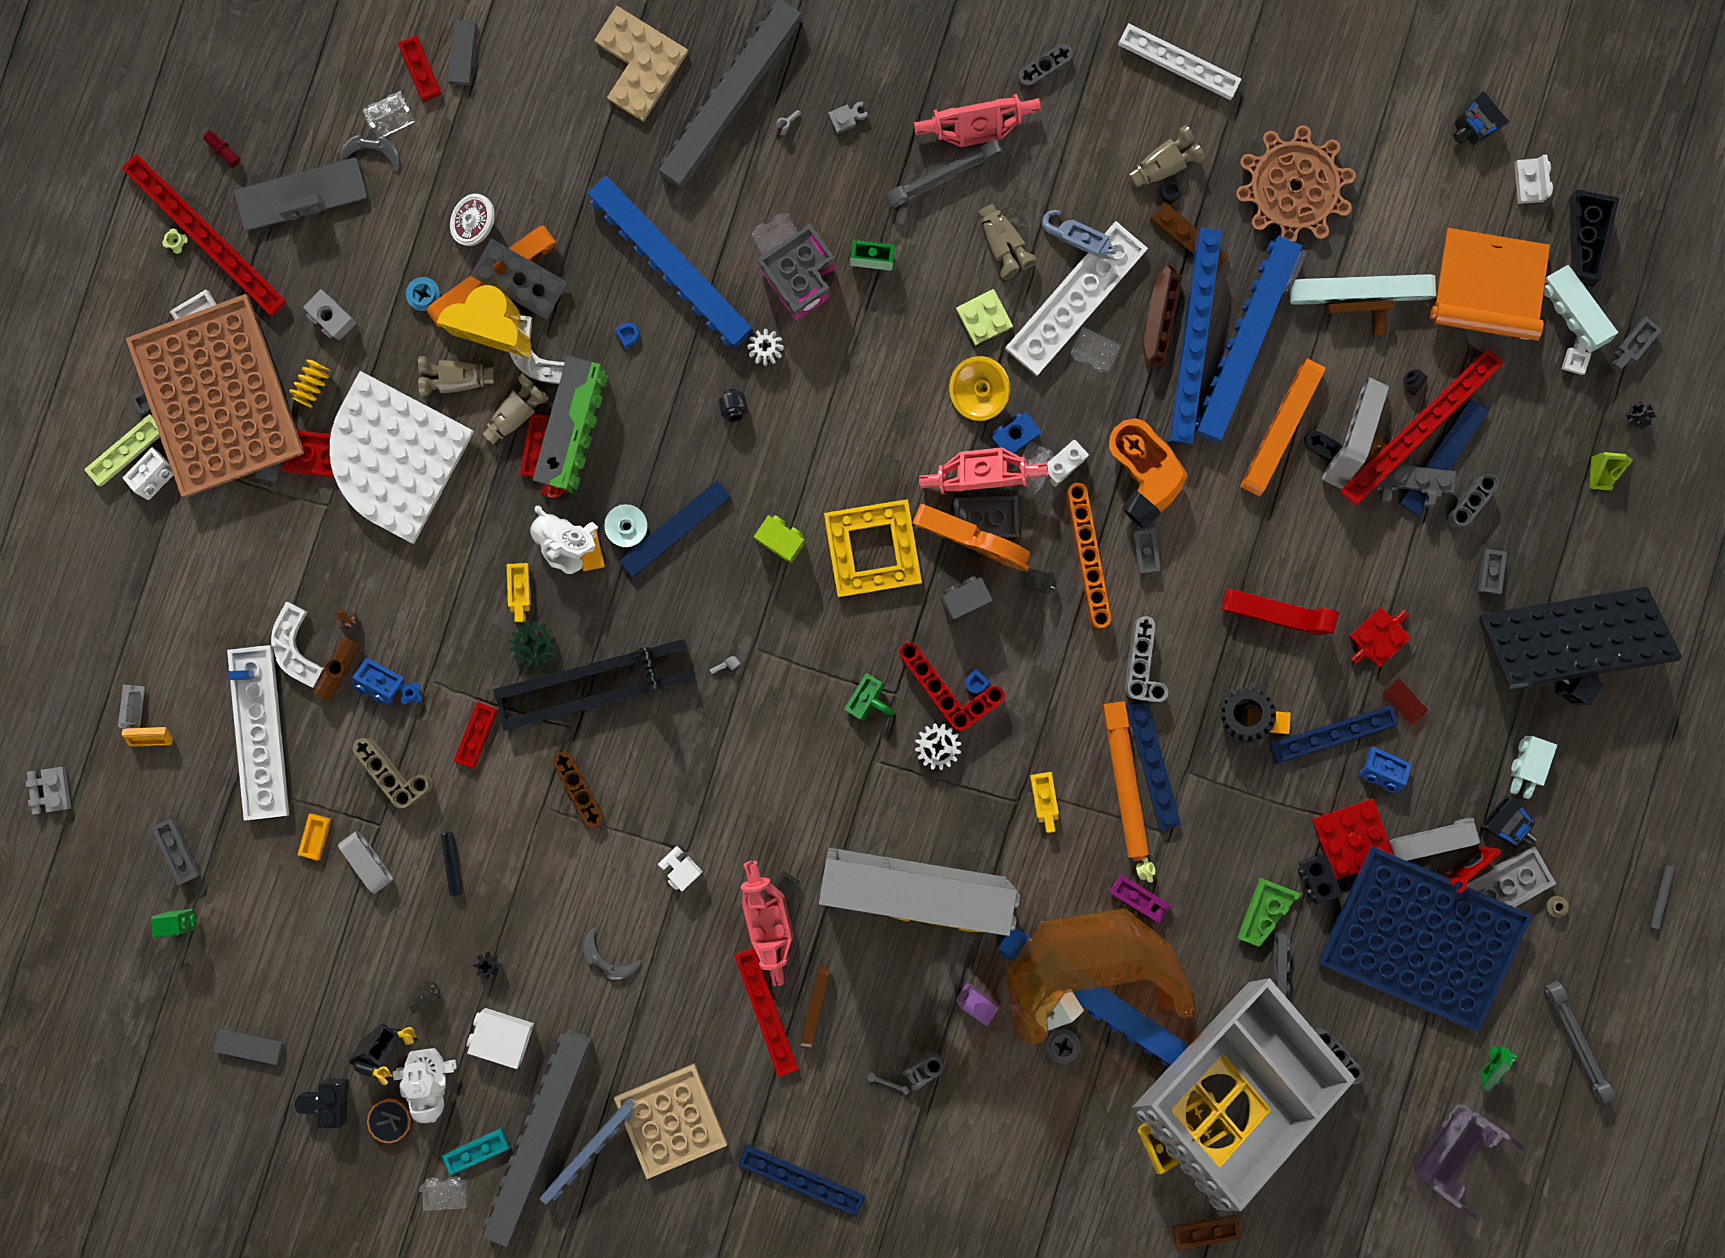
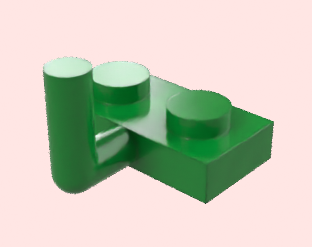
(866, 697)
(1499, 1063)

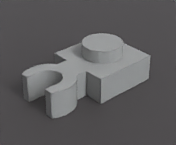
(844, 118)

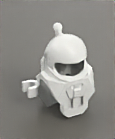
(565, 541)
(420, 1086)

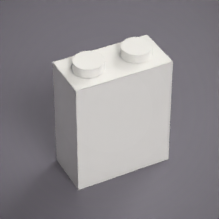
(499, 1038)

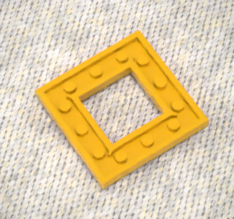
(891, 513)

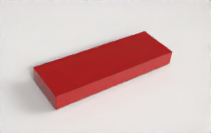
(419, 68)
(534, 440)
(475, 735)

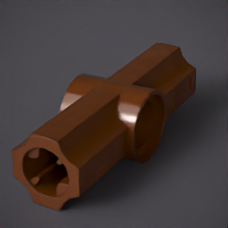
(330, 680)

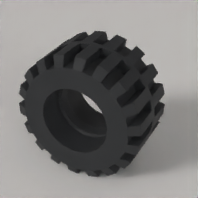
(1245, 696)

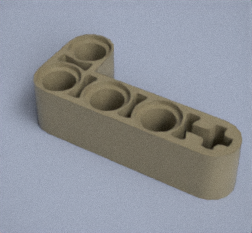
(388, 768)

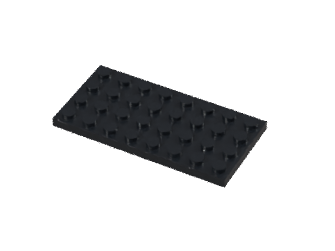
(1579, 637)

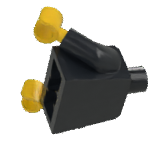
(375, 1048)

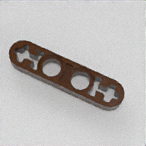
(581, 787)
(815, 1007)

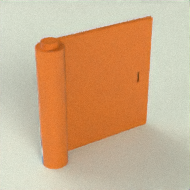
(1491, 284)

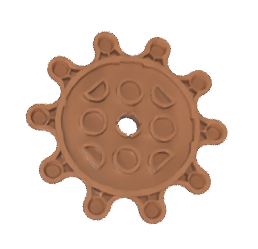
(1299, 162)

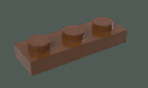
(1206, 1232)

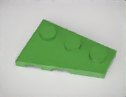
(1265, 909)

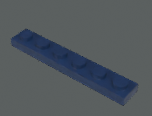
(1153, 765)

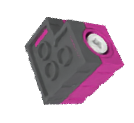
(797, 271)

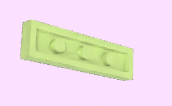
(123, 451)

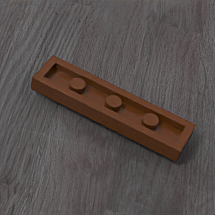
(1180, 230)

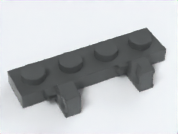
(1429, 481)

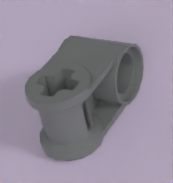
(922, 1071)

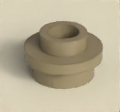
(1551, 904)

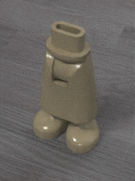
(1167, 159)
(1005, 242)
(453, 376)
(515, 409)

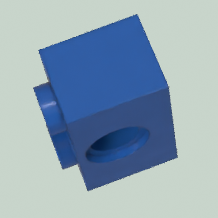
(1024, 425)

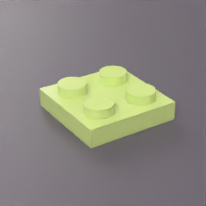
(984, 317)

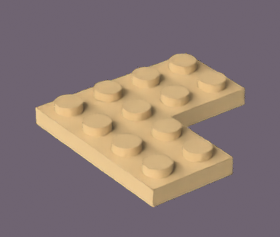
(650, 61)

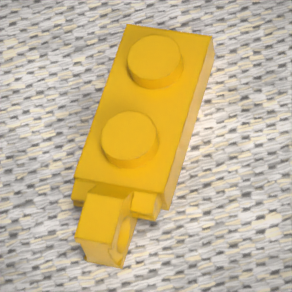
(519, 590)
(1045, 799)

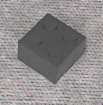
(966, 598)

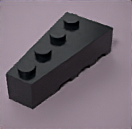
(1590, 233)

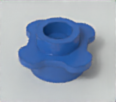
(416, 693)

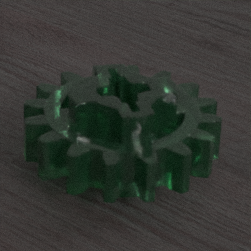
(535, 653)

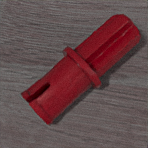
(221, 148)

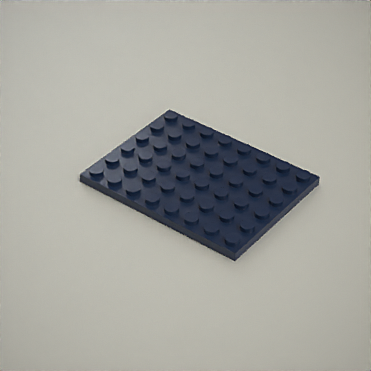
(1424, 939)

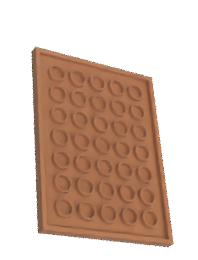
(215, 396)

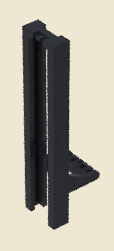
(643, 654)

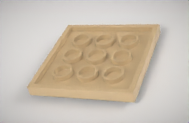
(672, 1121)

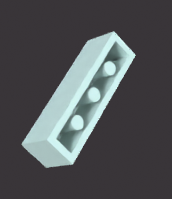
(1579, 309)

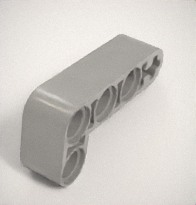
(1145, 659)
(1435, 841)

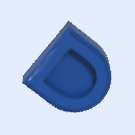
(628, 334)
(241, 675)
(976, 682)

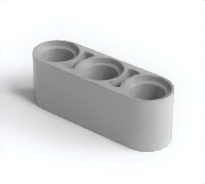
(365, 862)

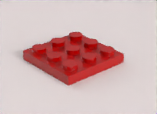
(1348, 834)

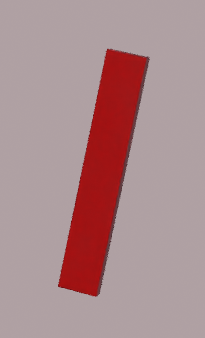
(766, 1012)

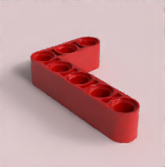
(1315, 621)
(944, 691)

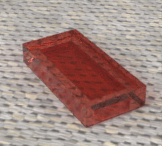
(1405, 701)

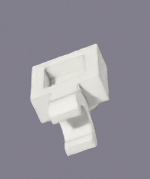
(1576, 359)

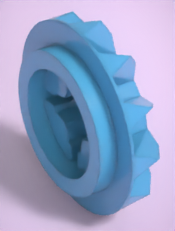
(419, 285)

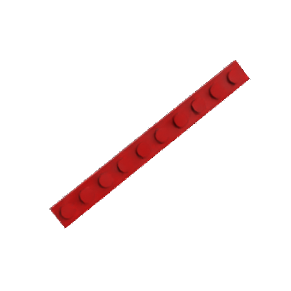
(204, 235)
(1421, 427)

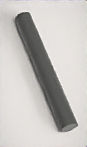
(1662, 897)

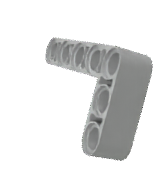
(1359, 434)

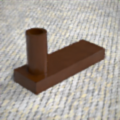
(1378, 307)

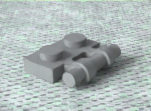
(54, 787)

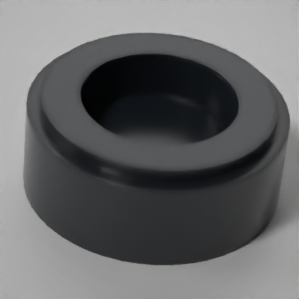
(1171, 191)

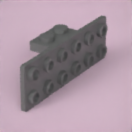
(300, 194)

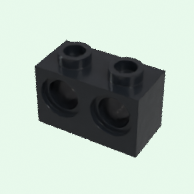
(1324, 876)

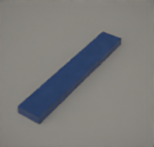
(1448, 449)
(675, 528)
(1333, 734)
(801, 1180)

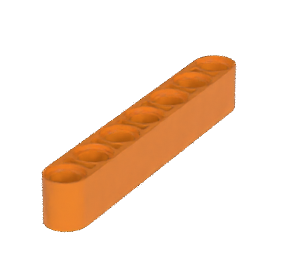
(532, 247)
(1282, 427)
(1092, 546)

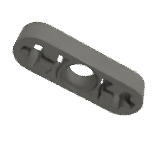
(1061, 62)

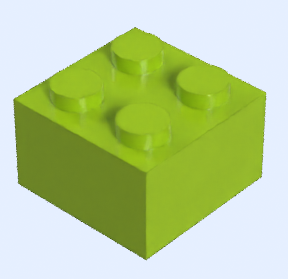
(779, 538)

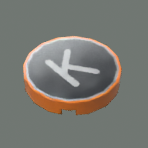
(389, 1120)

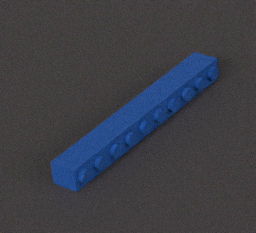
(670, 262)
(1194, 336)
(1247, 339)
(1114, 1010)

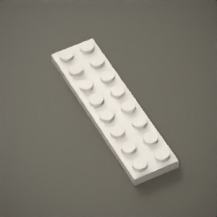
(1074, 301)
(258, 734)

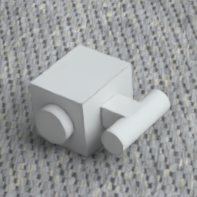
(683, 872)

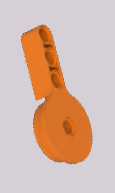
(967, 535)

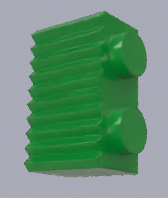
(872, 255)
(173, 923)

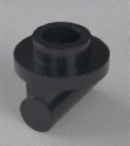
(1414, 380)

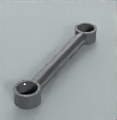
(902, 193)
(1600, 1087)

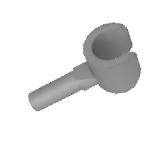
(784, 123)
(732, 662)

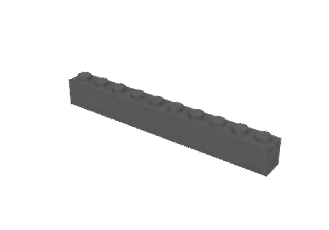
(730, 94)
(537, 1137)

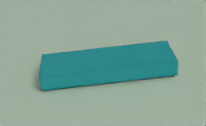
(476, 1151)

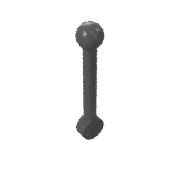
(872, 1077)

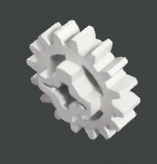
(928, 744)

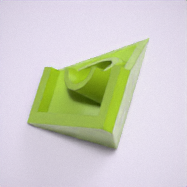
(1607, 469)

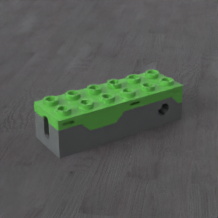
(570, 427)

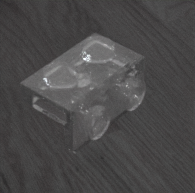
(388, 115)
(1095, 350)
(444, 1194)

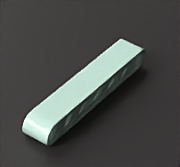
(1363, 289)

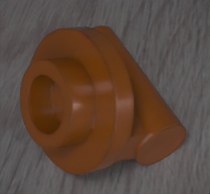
(347, 621)

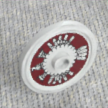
(472, 219)

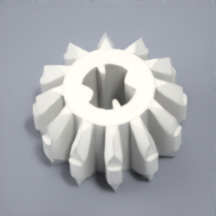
(773, 348)

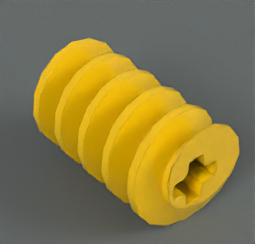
(309, 383)

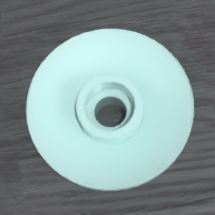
(618, 517)

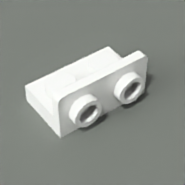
(1533, 180)
(1066, 462)
(149, 474)

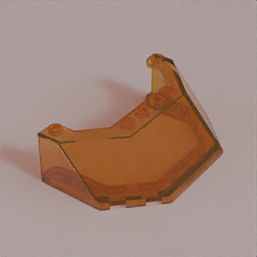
(1091, 954)

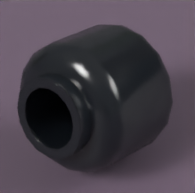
(733, 405)

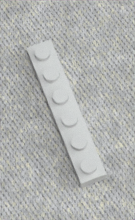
(1179, 61)

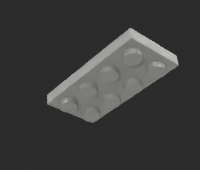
(1515, 878)

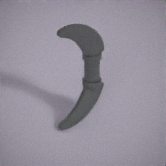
(383, 145)
(592, 957)

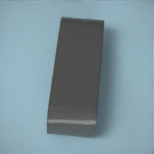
(1481, 497)
(1345, 1058)

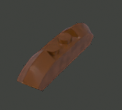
(1161, 316)

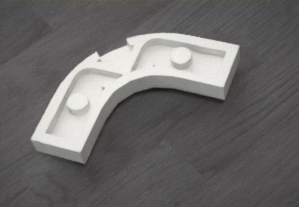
(535, 367)
(285, 647)

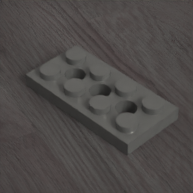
(515, 264)

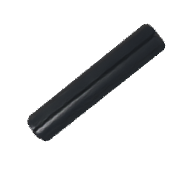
(451, 863)

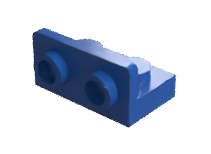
(377, 682)
(1385, 770)

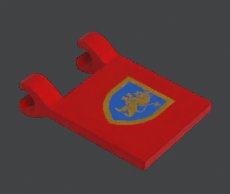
(1472, 866)

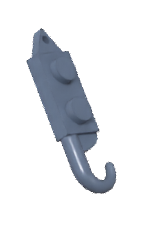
(1079, 235)

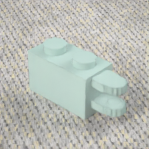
(1531, 764)

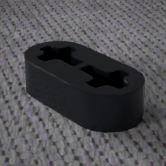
(1321, 450)

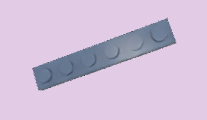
(582, 1158)

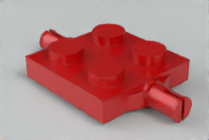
(1379, 637)

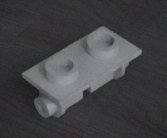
(131, 706)

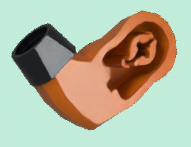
(1151, 466)

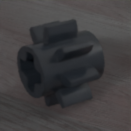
(1640, 415)
(491, 961)

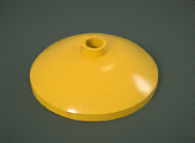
(968, 392)

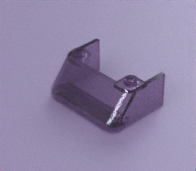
(1453, 1148)

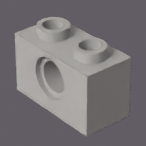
(323, 304)

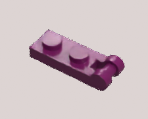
(1139, 898)

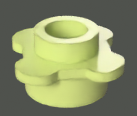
(169, 238)
(1146, 870)

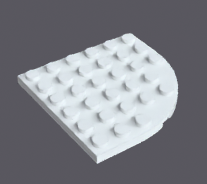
(393, 455)

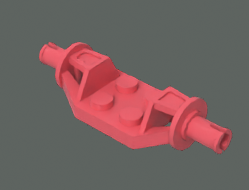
(978, 122)
(983, 470)
(767, 922)

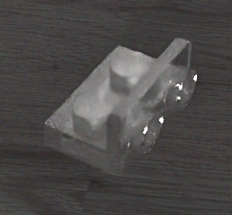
(773, 233)
(1035, 455)

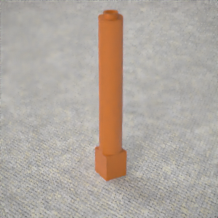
(1117, 726)

